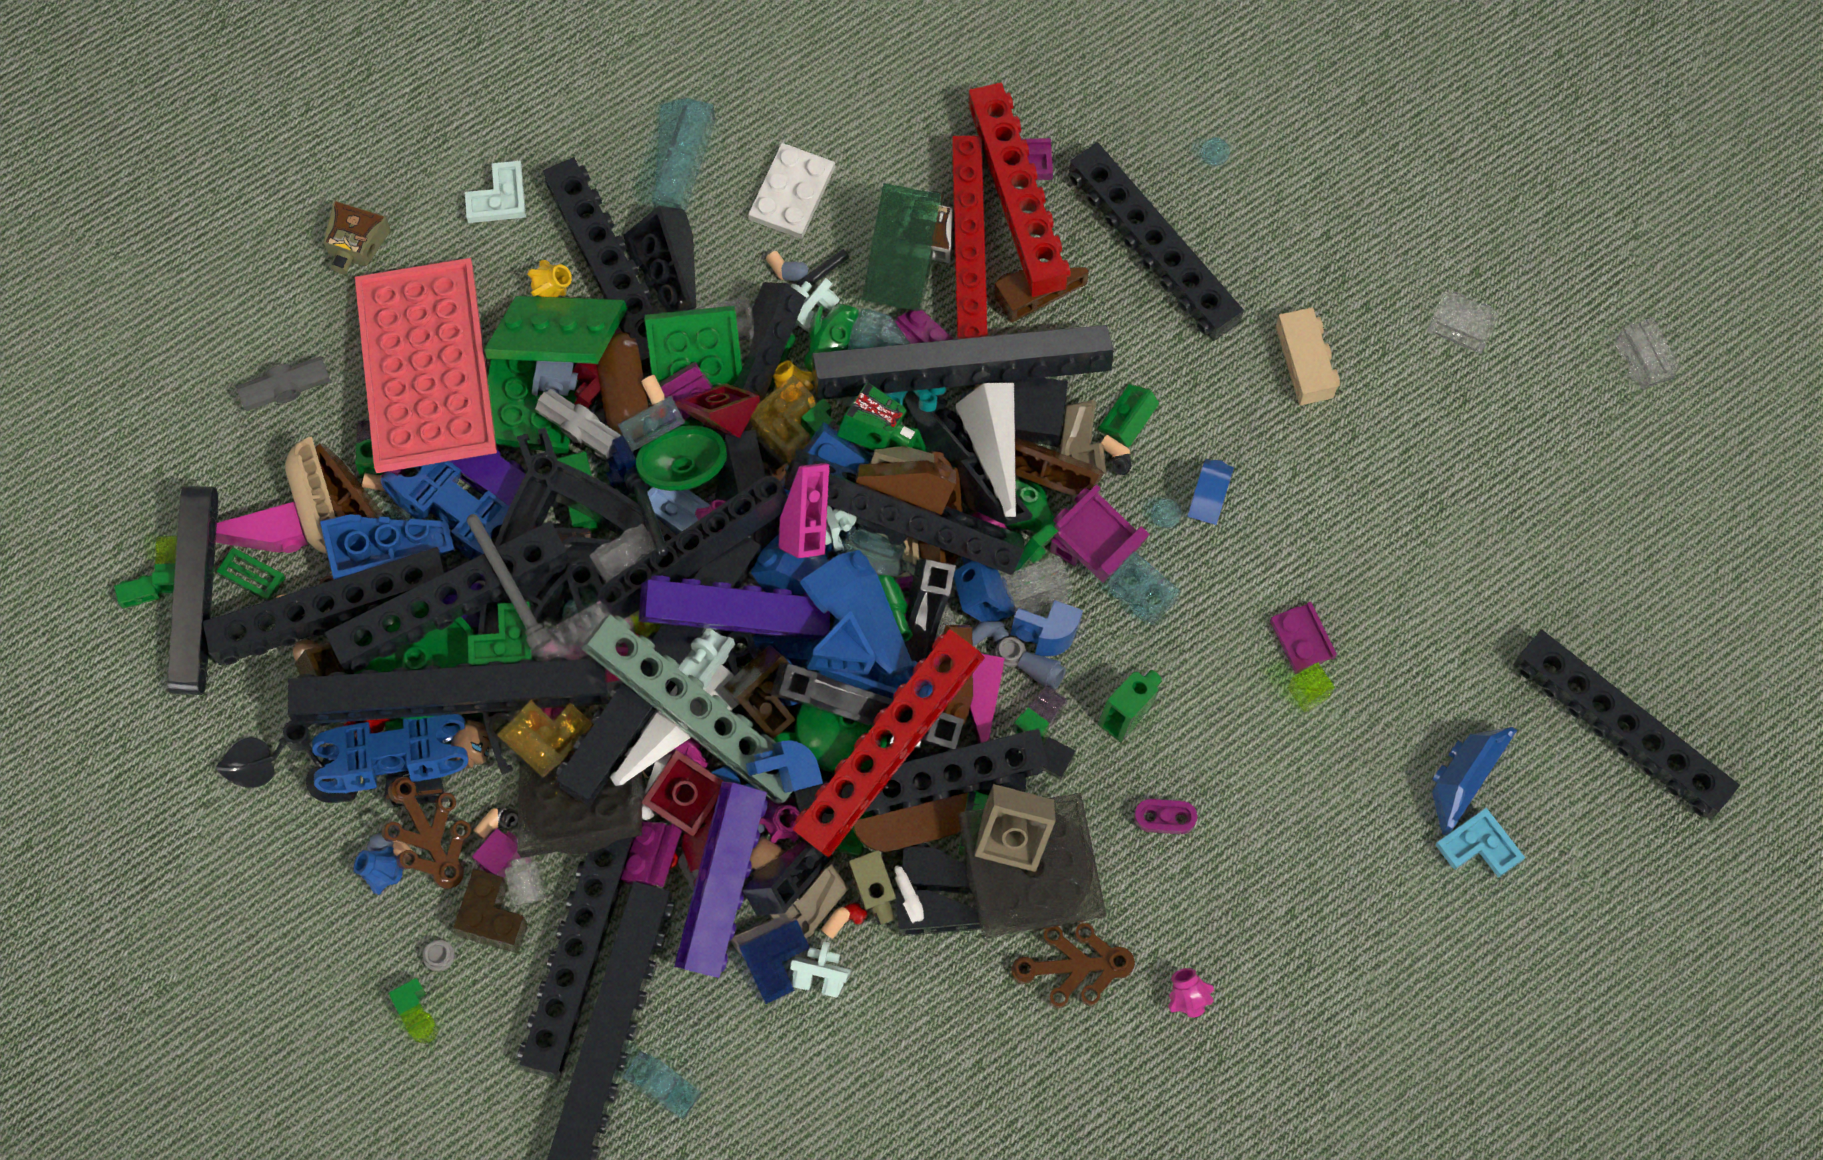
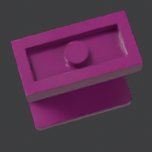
(1097, 533)

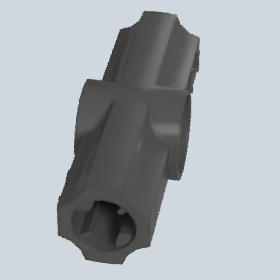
(283, 383)

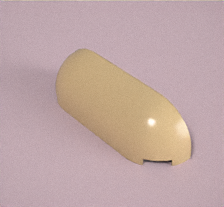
(309, 491)

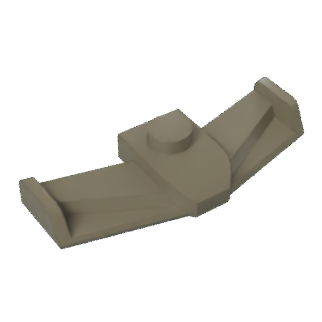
(1078, 435)
(808, 909)

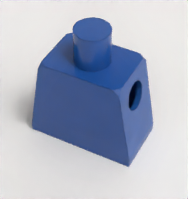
(982, 592)

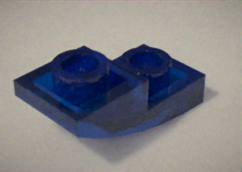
(619, 464)

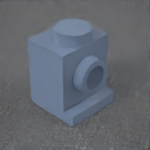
(554, 376)

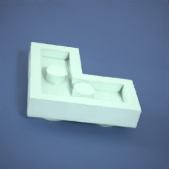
(503, 201)

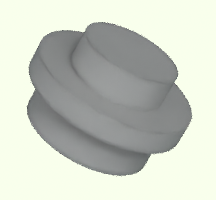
(1011, 650)
(438, 955)

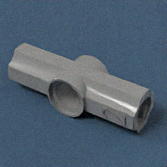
(577, 423)

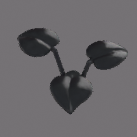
(250, 763)

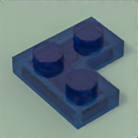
(765, 958)

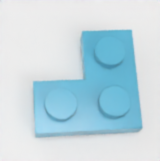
(1482, 836)

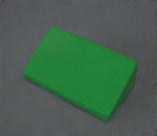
(1129, 414)

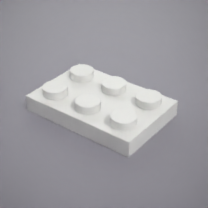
(791, 191)

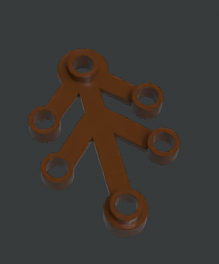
(429, 836)
(1078, 965)

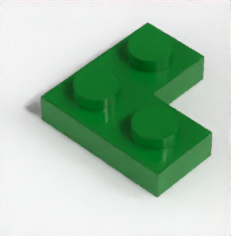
(506, 646)

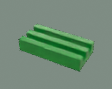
(271, 586)

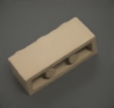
(1307, 356)

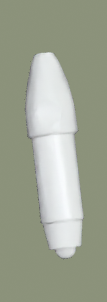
(911, 903)

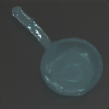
(882, 555)

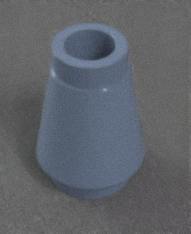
(1042, 669)

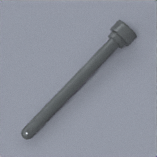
(536, 634)

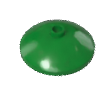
(681, 458)
(830, 737)

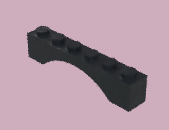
(774, 319)
(926, 606)
(853, 703)

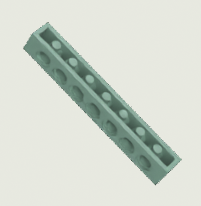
(602, 647)

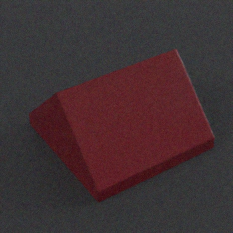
(722, 408)
(683, 792)

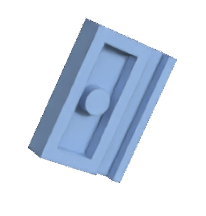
(676, 508)

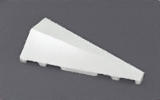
(991, 427)
(663, 735)

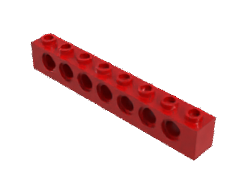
(969, 237)
(1040, 276)
(905, 738)

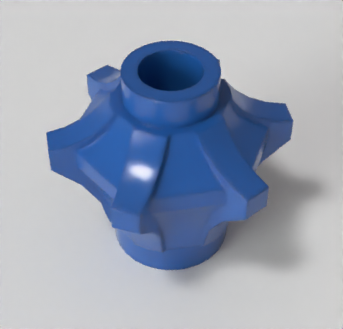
(378, 868)

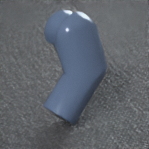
(989, 629)

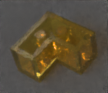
(780, 415)
(544, 740)

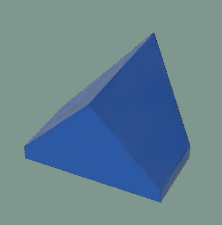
(843, 649)

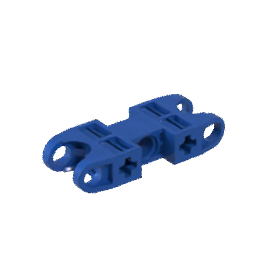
(437, 492)
(388, 753)

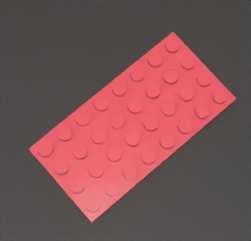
(424, 365)

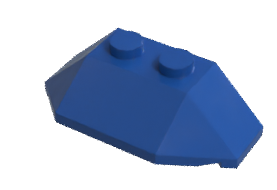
(1466, 773)

